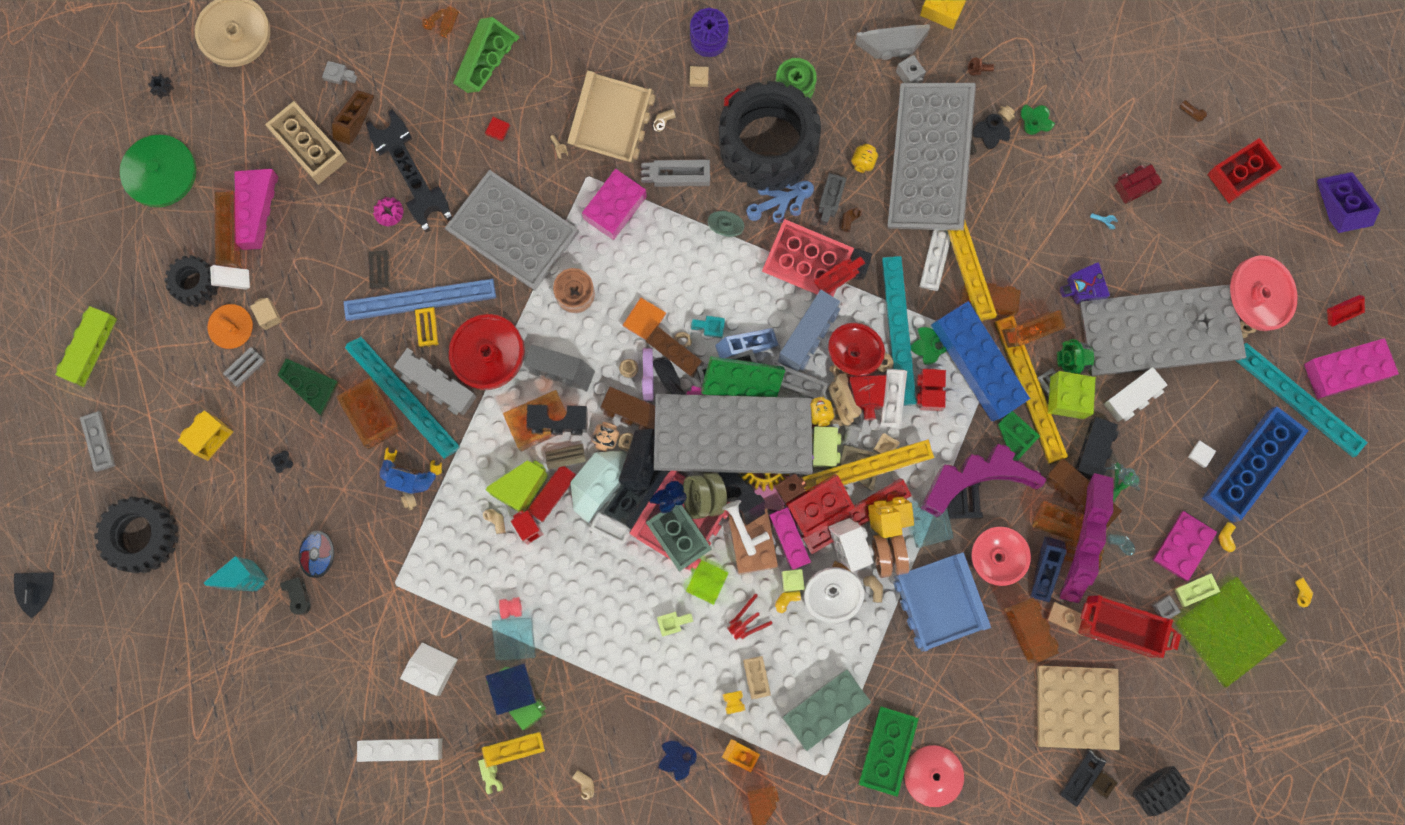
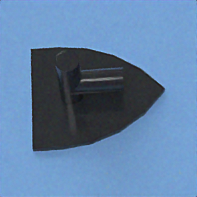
(33, 591)

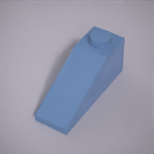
(756, 340)

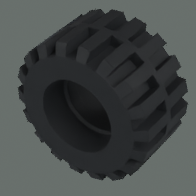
(181, 271)
(1161, 791)

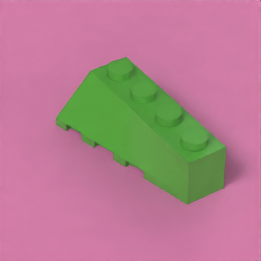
(484, 53)

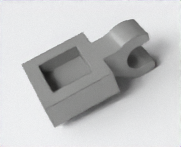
(337, 73)

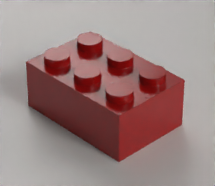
(1244, 170)

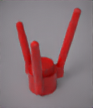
(738, 628)

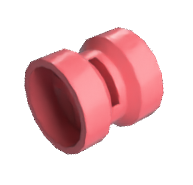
(510, 607)

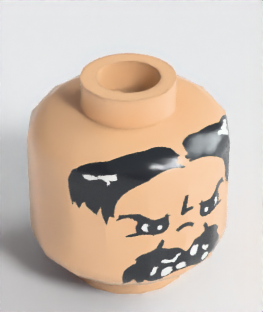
(605, 436)

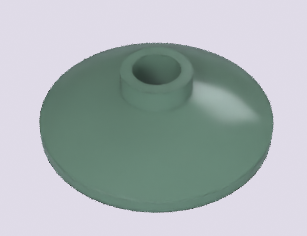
(726, 223)

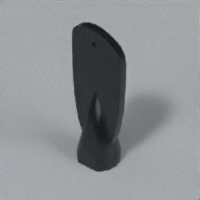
(668, 376)

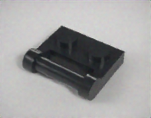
(959, 505)

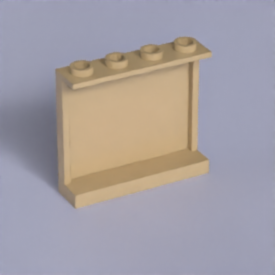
(611, 117)

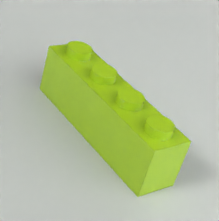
(86, 346)

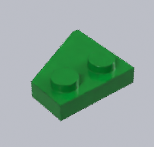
(1017, 434)

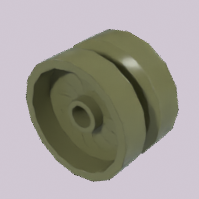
(704, 495)

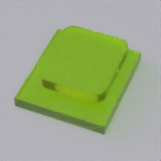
(707, 582)

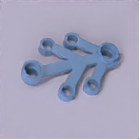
(782, 198)

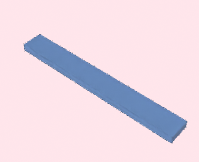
(419, 299)

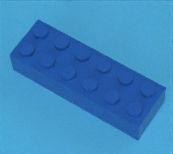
(980, 361)
(1254, 464)

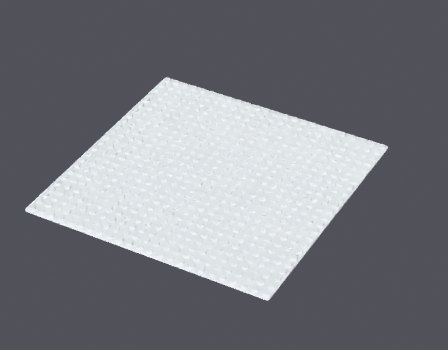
(602, 599)

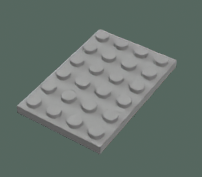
(512, 230)

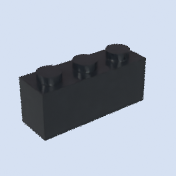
(1096, 447)
(639, 461)

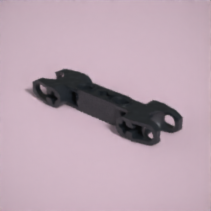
(393, 141)

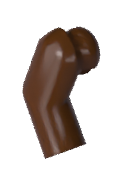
(1197, 115)

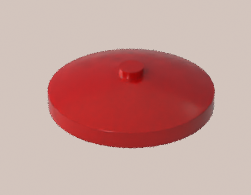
(486, 352)

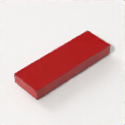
(551, 493)

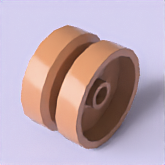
(890, 555)

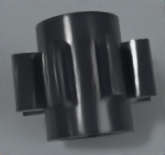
(160, 86)

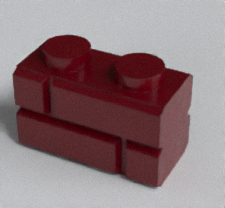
(1138, 183)

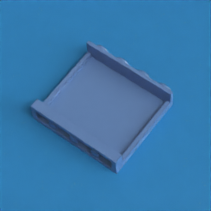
(941, 602)

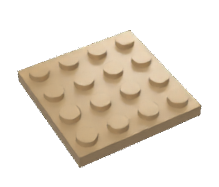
(1078, 707)

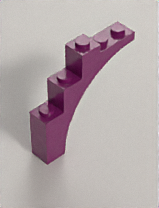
(975, 470)
(1091, 540)

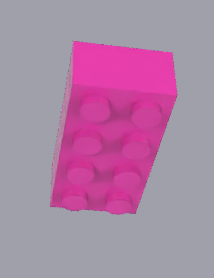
(1351, 368)

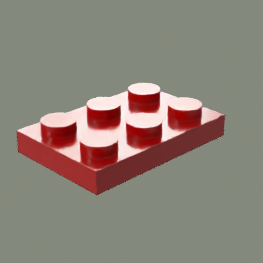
(820, 505)

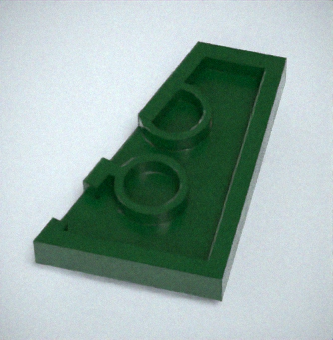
(308, 384)

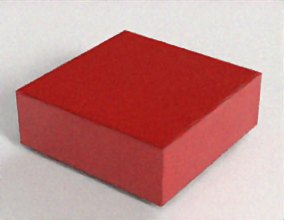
(497, 129)

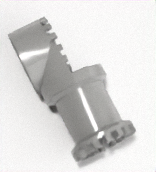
(852, 433)

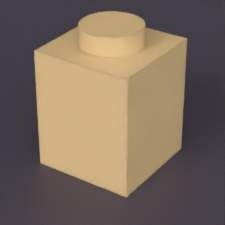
(266, 313)

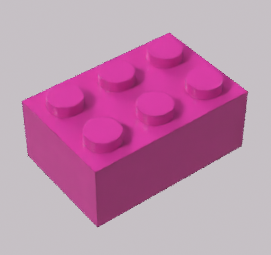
(614, 204)

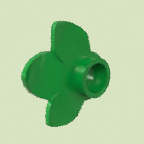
(1036, 119)
(926, 346)

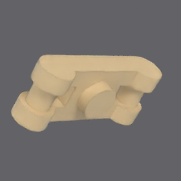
(844, 400)

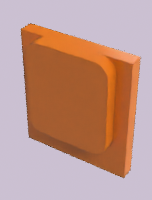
(644, 319)

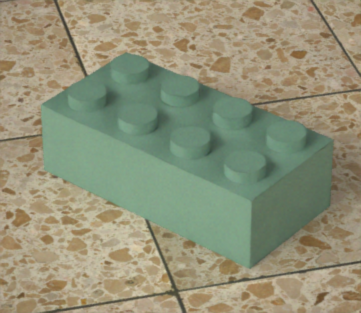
(826, 709)

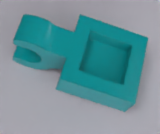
(712, 326)

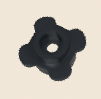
(276, 459)

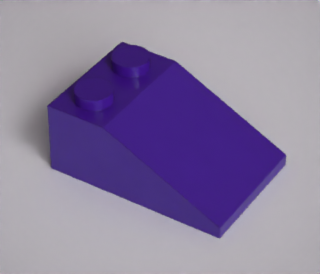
(1347, 202)

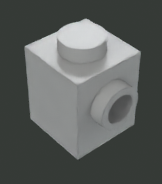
(911, 70)

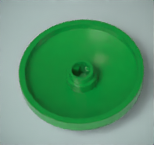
(158, 171)

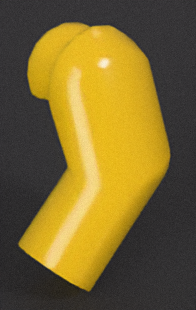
(1225, 537)
(1305, 593)
(785, 598)

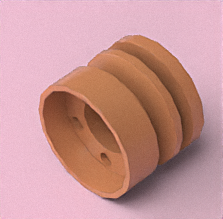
(571, 280)

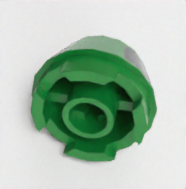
(1075, 357)

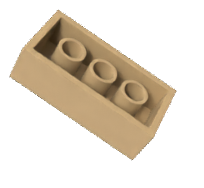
(306, 142)

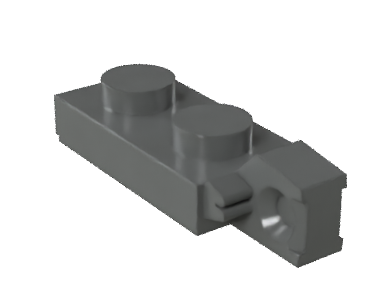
(831, 197)

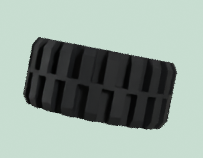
(113, 526)

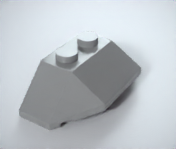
(892, 41)

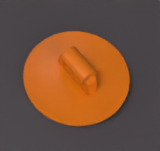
(230, 326)

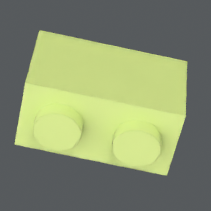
(825, 447)

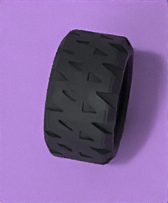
(769, 101)

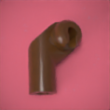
(850, 216)

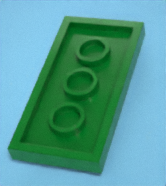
(741, 378)
(888, 751)

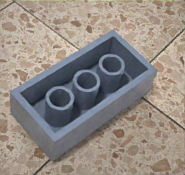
(809, 331)

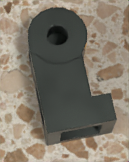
(298, 595)

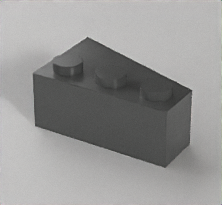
(559, 367)

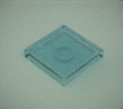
(930, 529)
(513, 639)

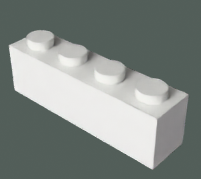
(399, 749)

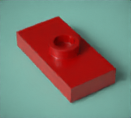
(1346, 310)

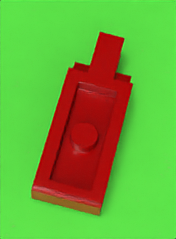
(839, 275)

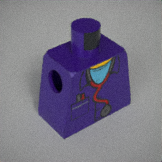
(1086, 285)

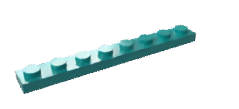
(898, 323)
(402, 397)
(1302, 402)

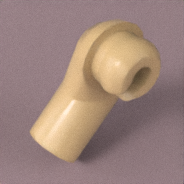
(662, 118)
(495, 518)

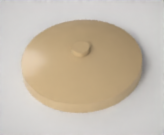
(232, 32)

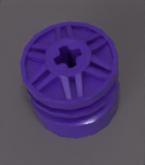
(712, 41)

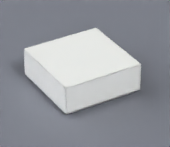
(1201, 454)

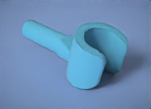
(1107, 220)

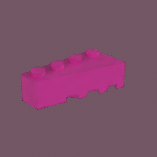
(252, 206)

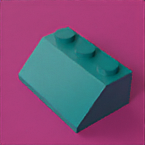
(238, 575)

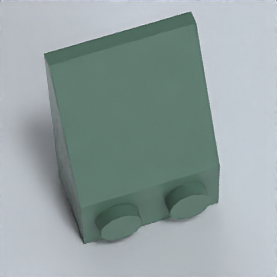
(679, 536)

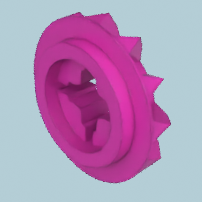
(388, 220)

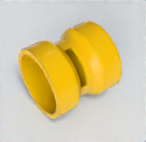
(734, 703)

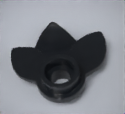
(992, 134)

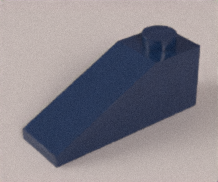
(1048, 568)

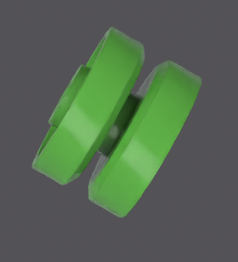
(798, 74)

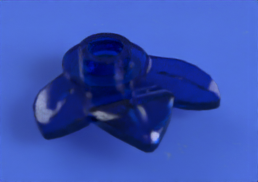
(669, 497)
(674, 759)

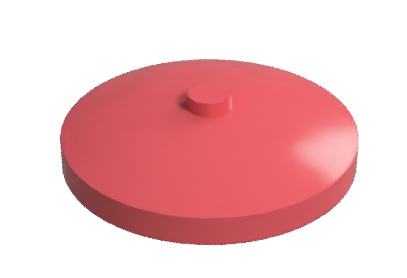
(1263, 293)

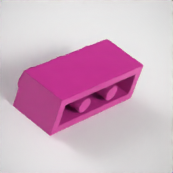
(789, 538)

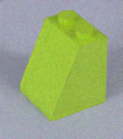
(519, 486)

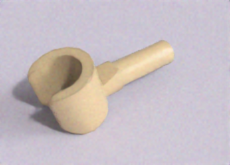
(560, 148)

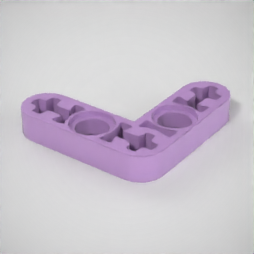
(647, 379)

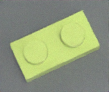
(1197, 590)

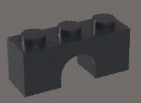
(574, 421)
(751, 504)

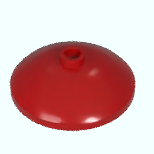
(860, 341)

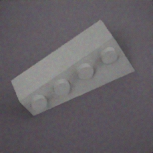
(434, 382)

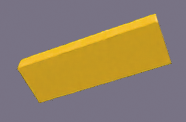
(512, 749)

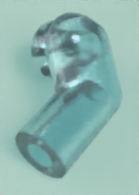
(1123, 542)

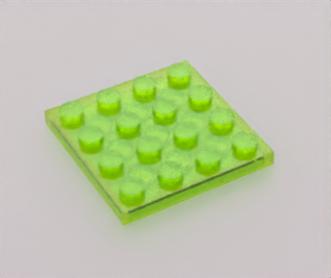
(1230, 632)

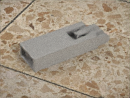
(684, 173)

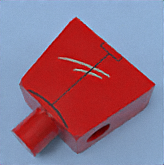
(868, 393)

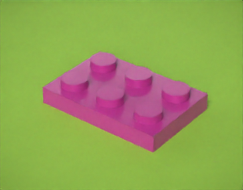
(1184, 546)

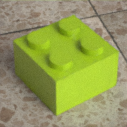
(1071, 395)

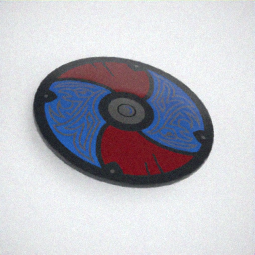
(316, 554)

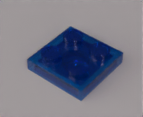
(511, 689)

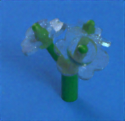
(1127, 475)

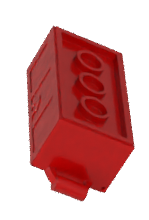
(1127, 627)

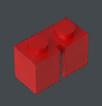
(931, 390)
(526, 527)

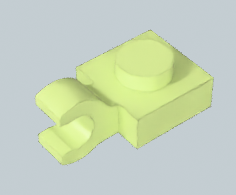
(671, 623)
(488, 776)

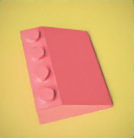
(804, 256)

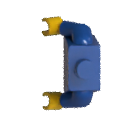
(406, 478)

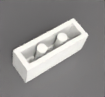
(1136, 395)

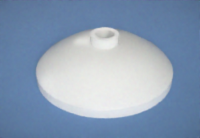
(836, 604)

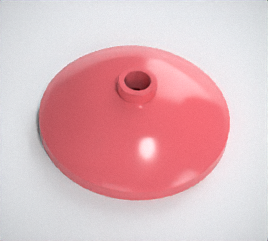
(1013, 552)
(920, 772)

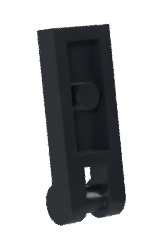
(1082, 778)

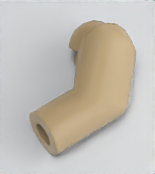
(872, 582)
(587, 785)

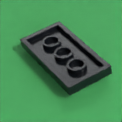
(629, 504)

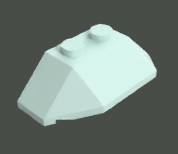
(596, 482)

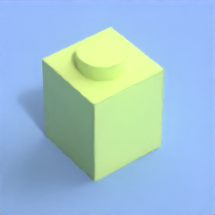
(792, 580)

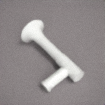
(749, 543)

